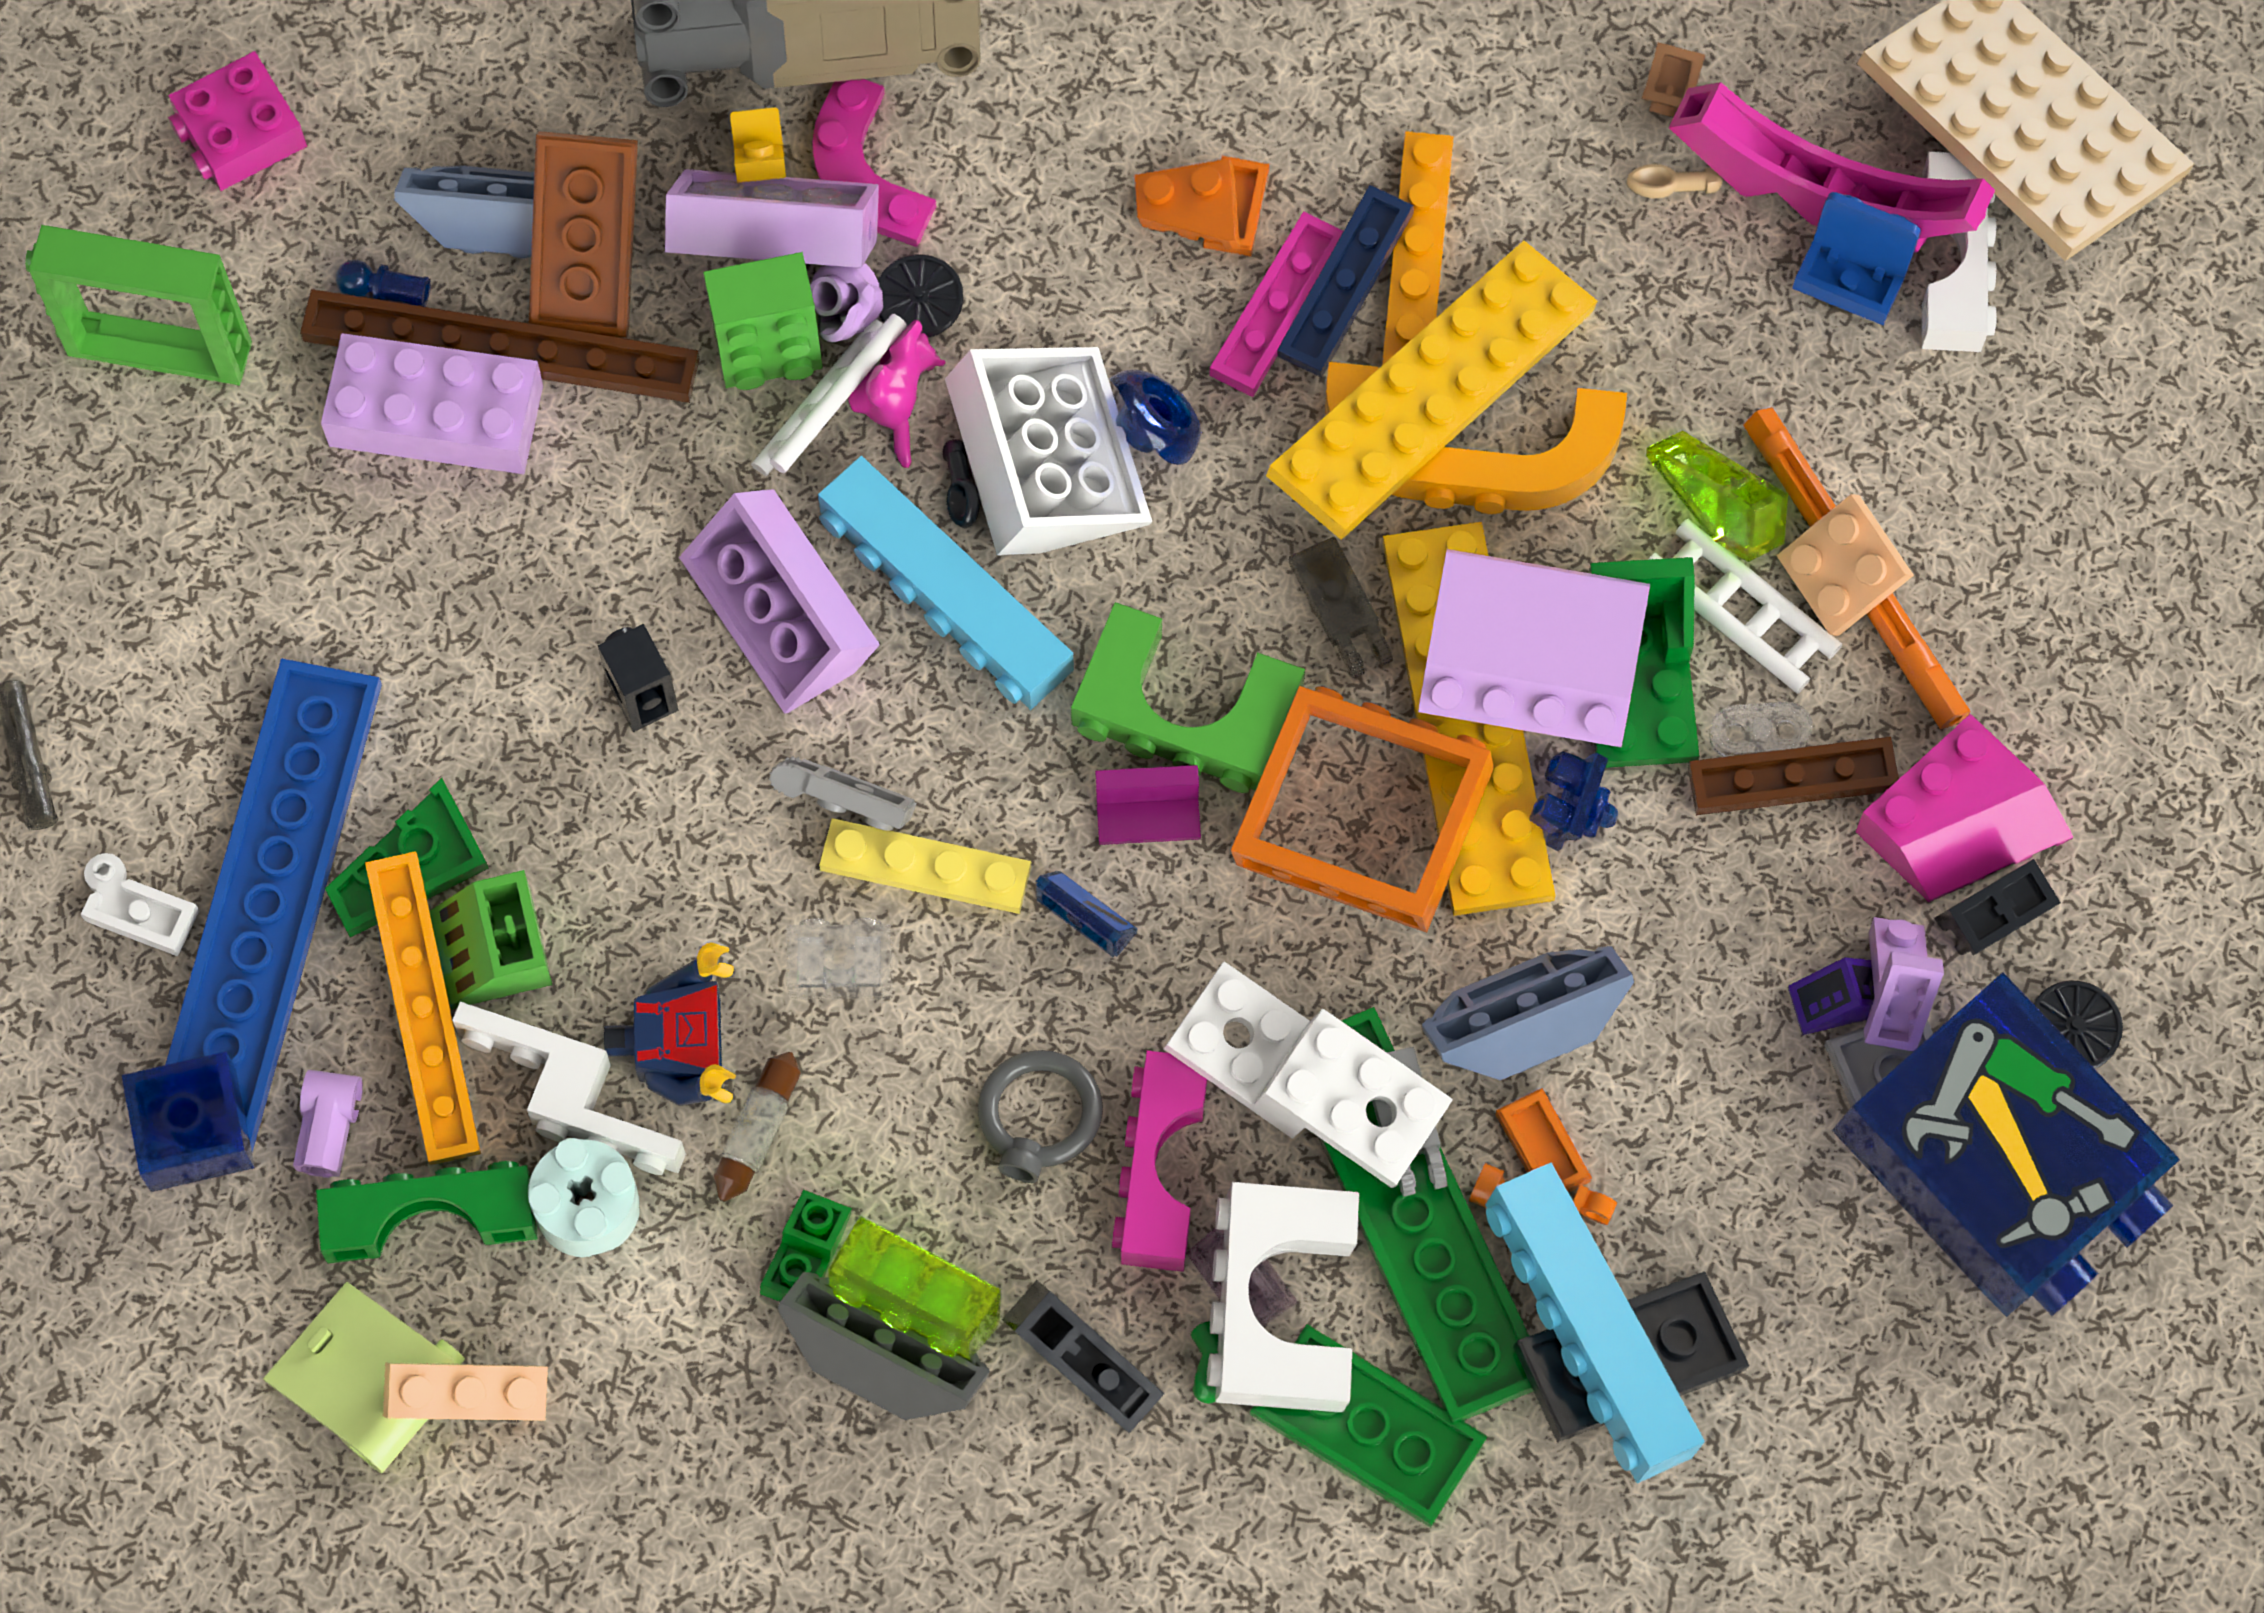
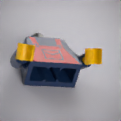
(679, 1033)

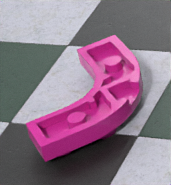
(840, 157)

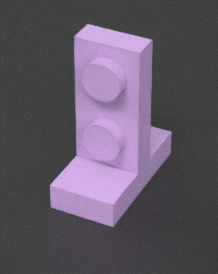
(1902, 982)

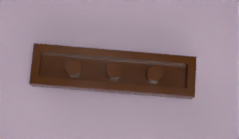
(1792, 775)

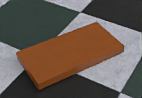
(583, 233)

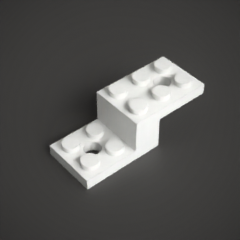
(1308, 1074)

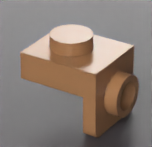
(1670, 77)

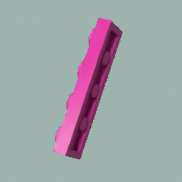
(1274, 305)

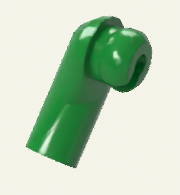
(1207, 1344)

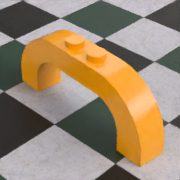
(1509, 480)

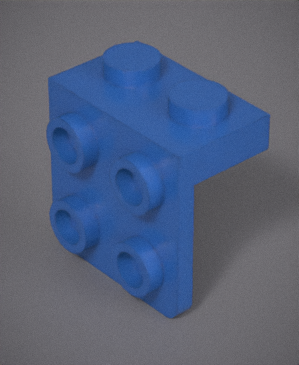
(1858, 257)

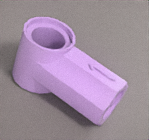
(327, 1111)

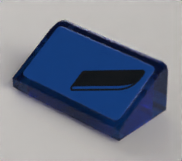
(1084, 912)

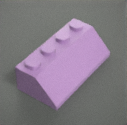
(778, 598)

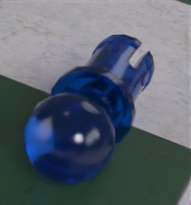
(358, 279)

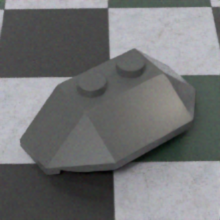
(873, 1358)

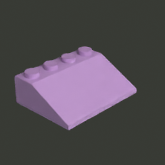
(1534, 648)

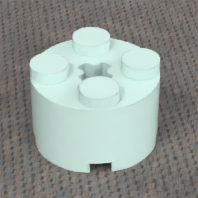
(575, 1170)

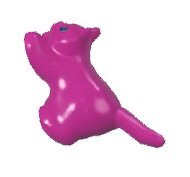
(891, 387)

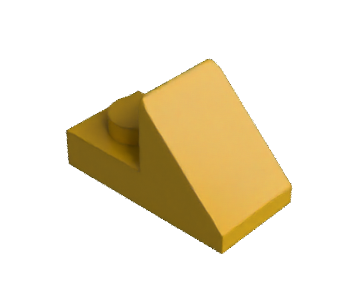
(758, 144)

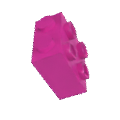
(235, 122)

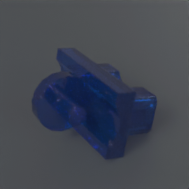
(1582, 803)

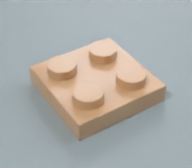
(1844, 565)

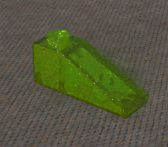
(1724, 497)

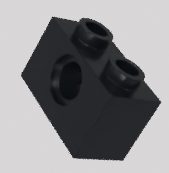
(637, 676)

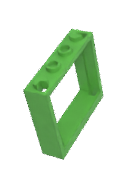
(147, 269)

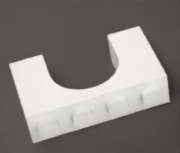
(1250, 1361)

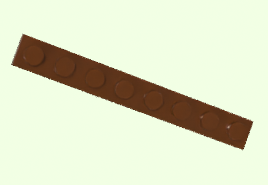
(560, 353)

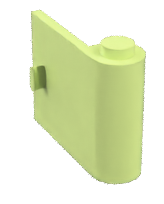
(340, 1373)

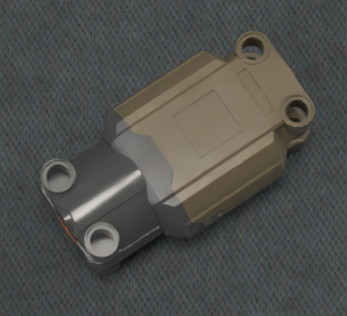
(800, 40)

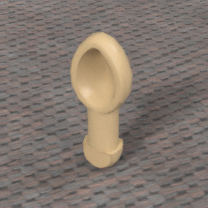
(1661, 181)

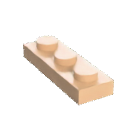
(465, 1391)

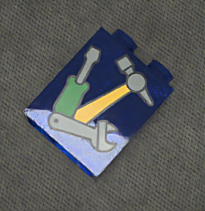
(2010, 1150)

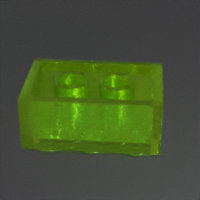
(915, 1290)

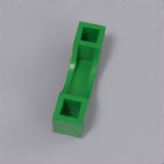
(360, 1217)

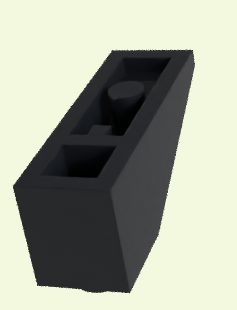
(1083, 1356)

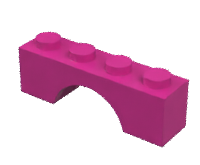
(1156, 1223)

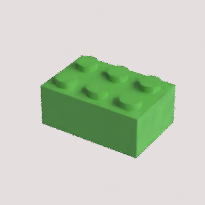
(764, 321)

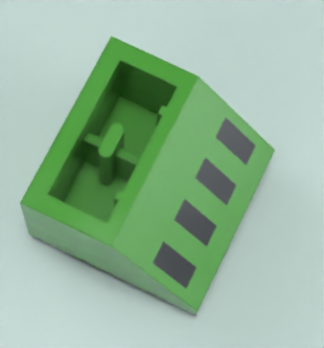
(490, 941)

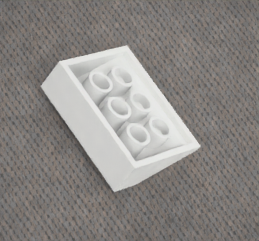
(1045, 447)

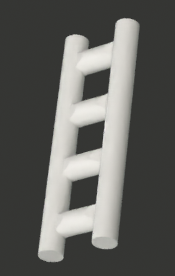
(828, 395)
(1774, 607)

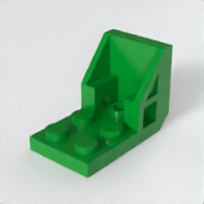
(1661, 705)

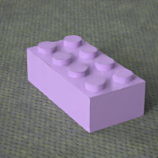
(432, 403)

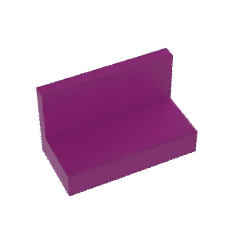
(1148, 805)

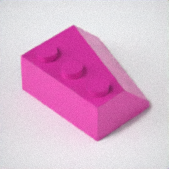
(1962, 814)

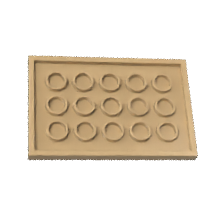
(2026, 118)

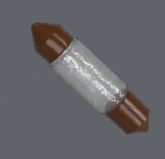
(756, 1126)

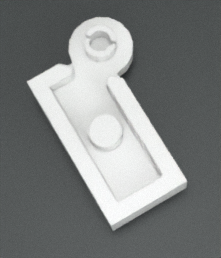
(134, 907)

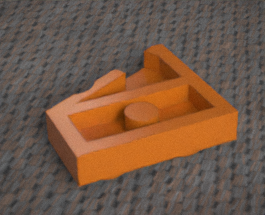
(1191, 202)

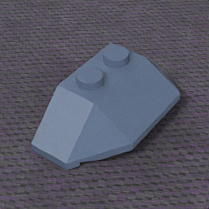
(471, 207)
(1529, 1012)

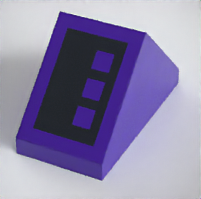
(1834, 995)

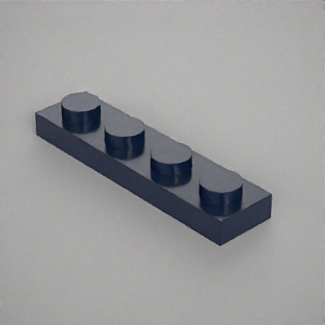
(1345, 281)

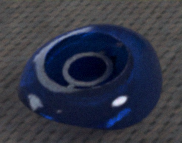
(1156, 416)

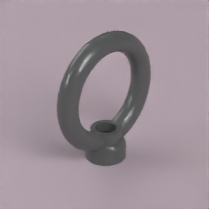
(1023, 1157)

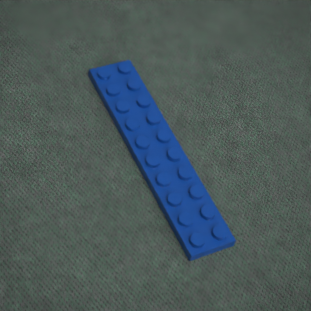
(275, 874)

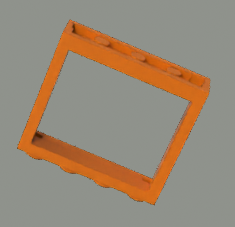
(1333, 881)

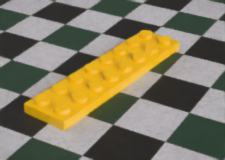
(1431, 389)
(1504, 852)

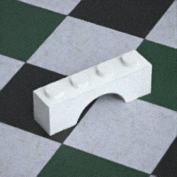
(1957, 306)

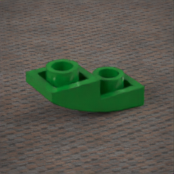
(806, 1244)

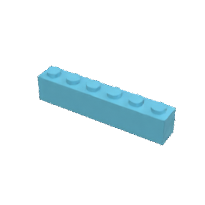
(945, 583)
(1593, 1323)

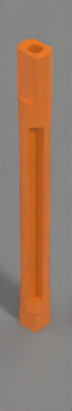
(1888, 616)

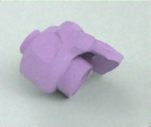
(845, 300)

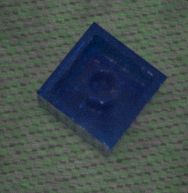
(187, 1121)

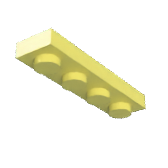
(925, 866)

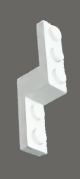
(567, 1087)

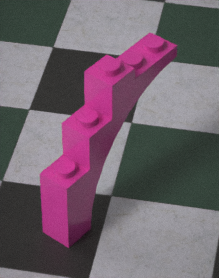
(1767, 159)

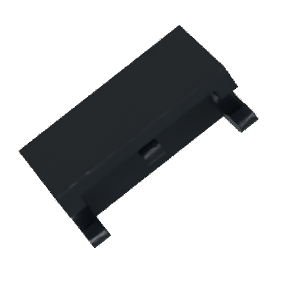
(1999, 909)

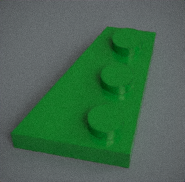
(444, 853)

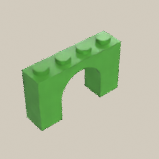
(1115, 708)

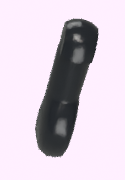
(962, 495)

